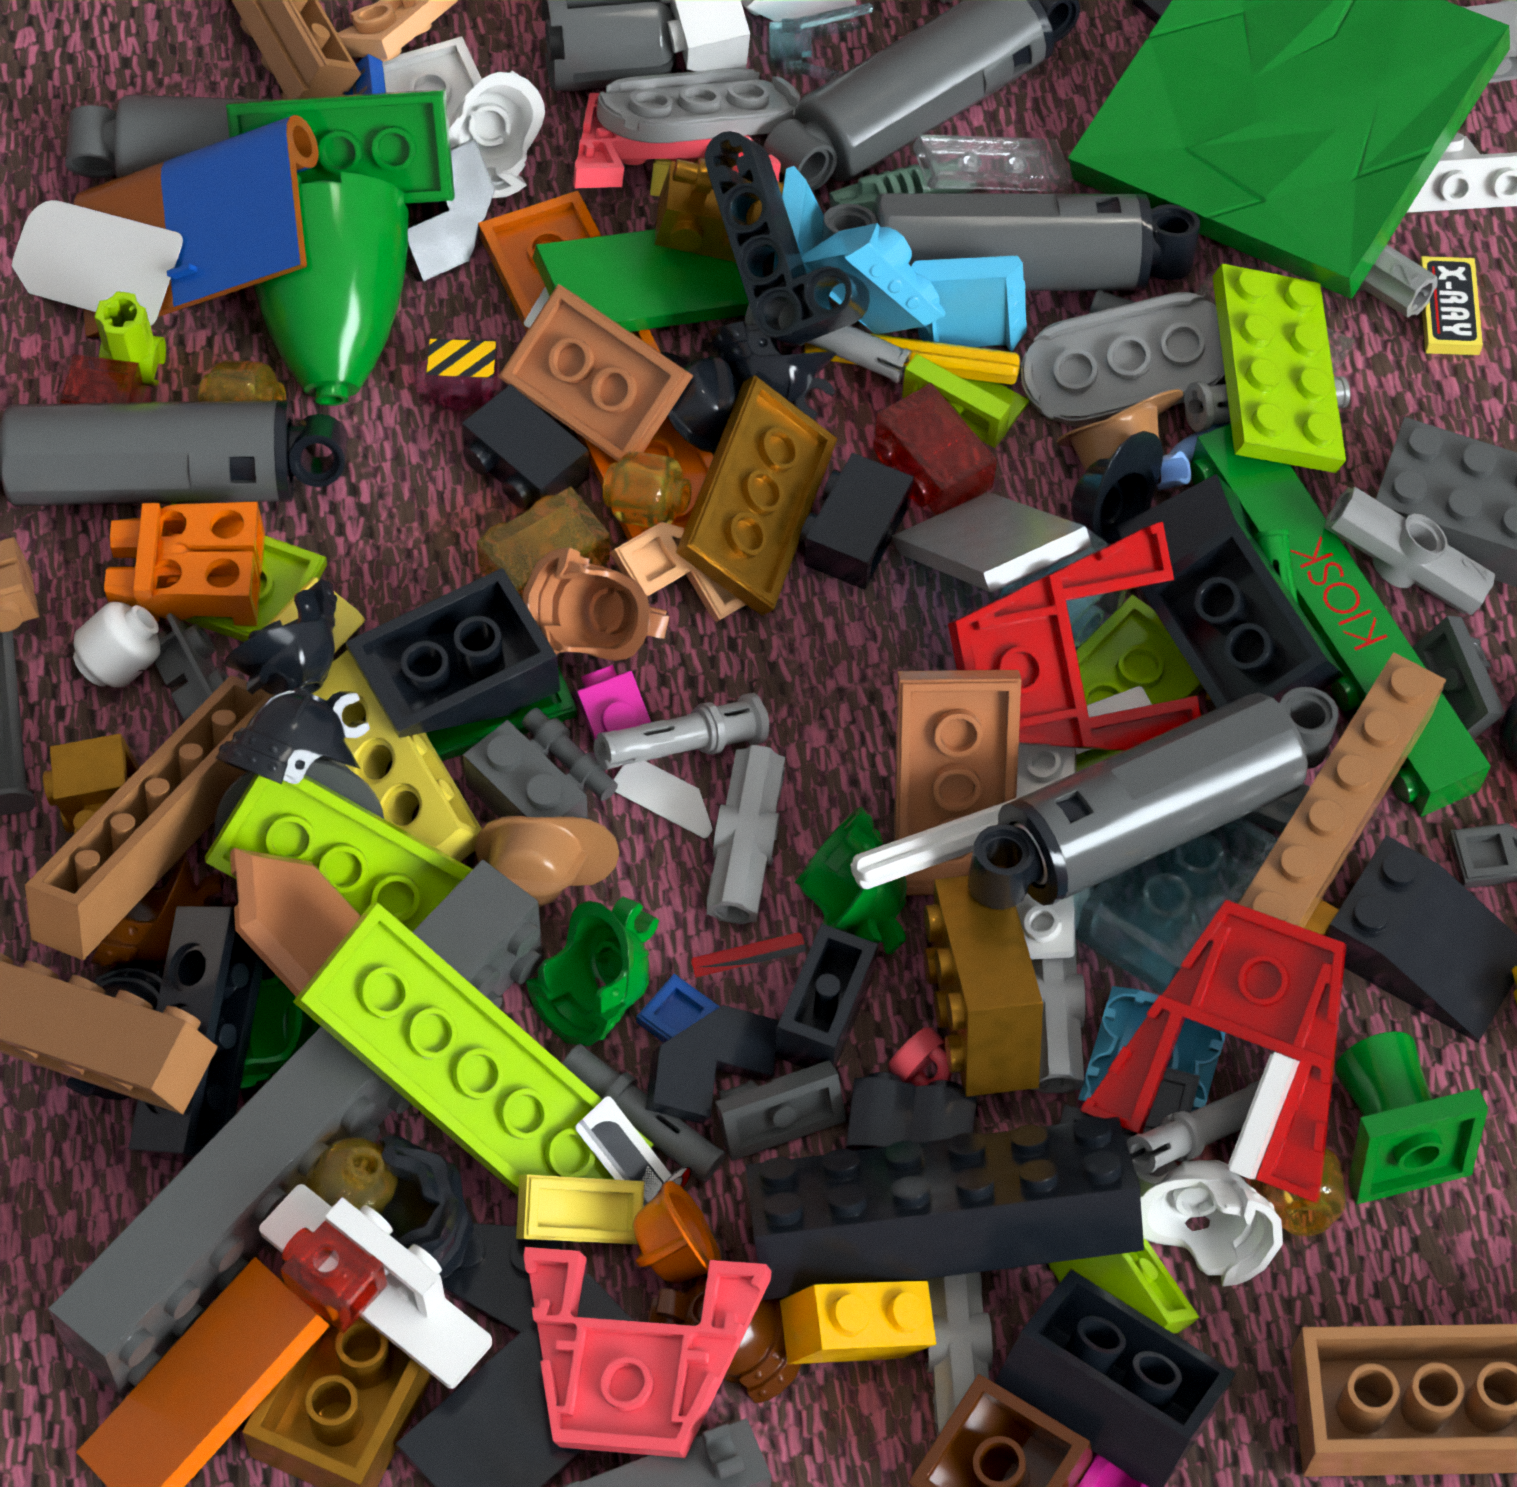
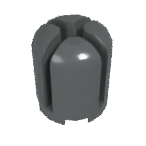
(605, 41)

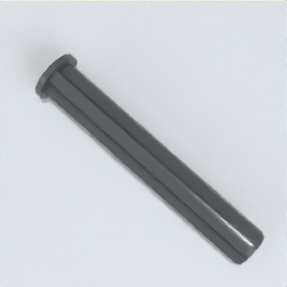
(13, 786)

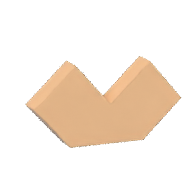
(655, 564)

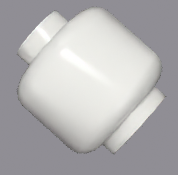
(116, 644)

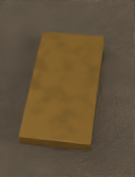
(757, 496)

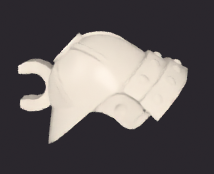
(504, 119)
(1242, 1226)

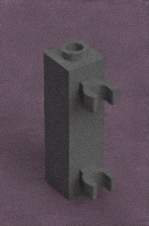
(717, 1458)

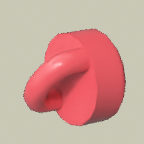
(917, 1054)

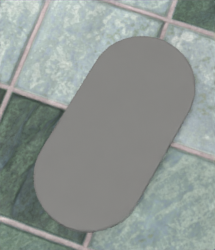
(695, 105)
(1121, 357)

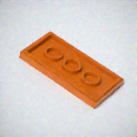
(205, 1384)

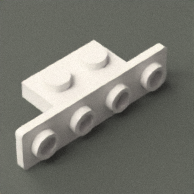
(1469, 180)
(1048, 928)
(412, 1306)

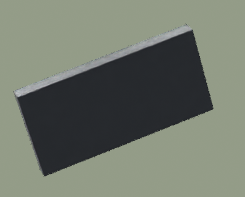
(498, 1420)

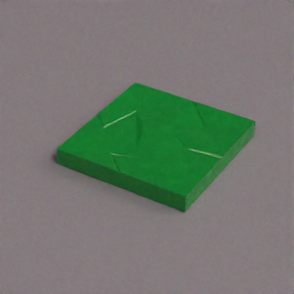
(1293, 121)

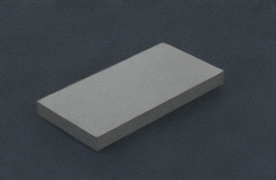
(992, 541)

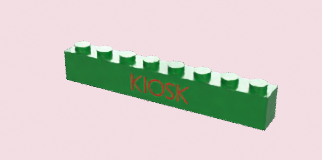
(1346, 616)

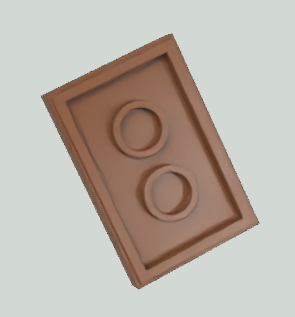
(595, 375)

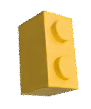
(857, 1322)

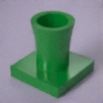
(1404, 1133)

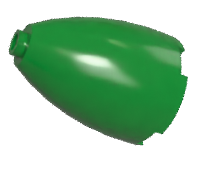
(341, 306)

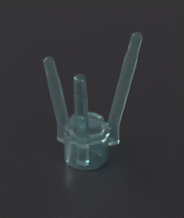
(793, 38)

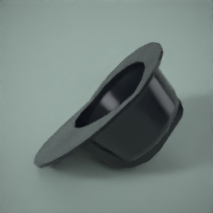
(705, 402)
(1118, 486)

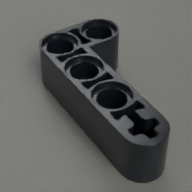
(775, 234)

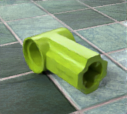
(128, 334)

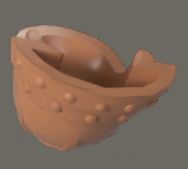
(590, 607)

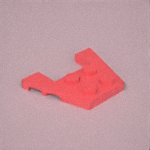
(604, 152)
(635, 1381)

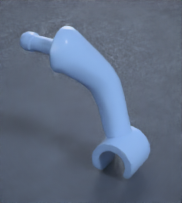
(1176, 466)

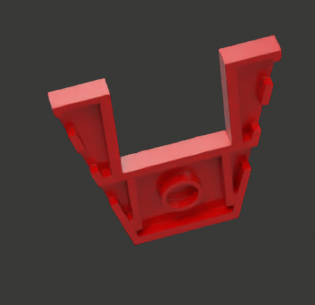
(1034, 635)
(1262, 986)

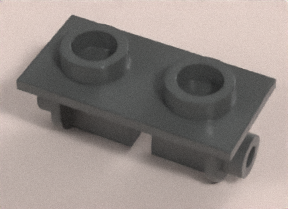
(187, 656)

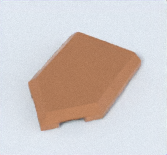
(288, 914)

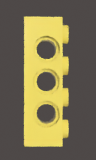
(415, 772)

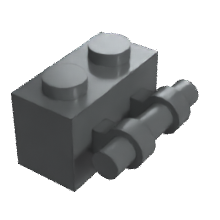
(519, 778)

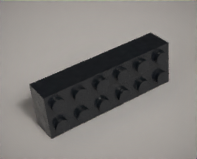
(946, 1206)

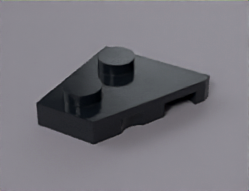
(495, 1275)

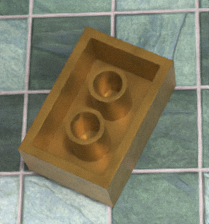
(984, 991)
(339, 1409)

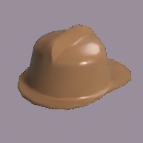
(1104, 437)
(548, 853)

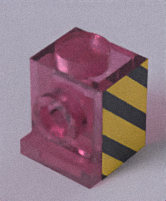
(459, 373)

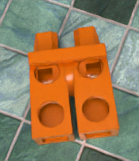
(190, 561)

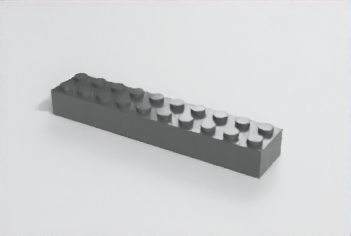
(209, 1216)

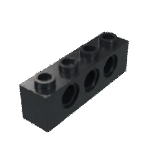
(218, 982)

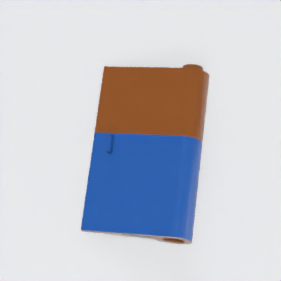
(229, 204)

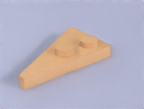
(389, 26)

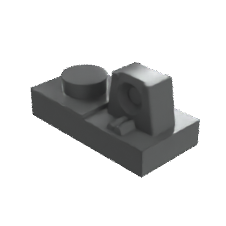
(1461, 661)
(780, 1110)

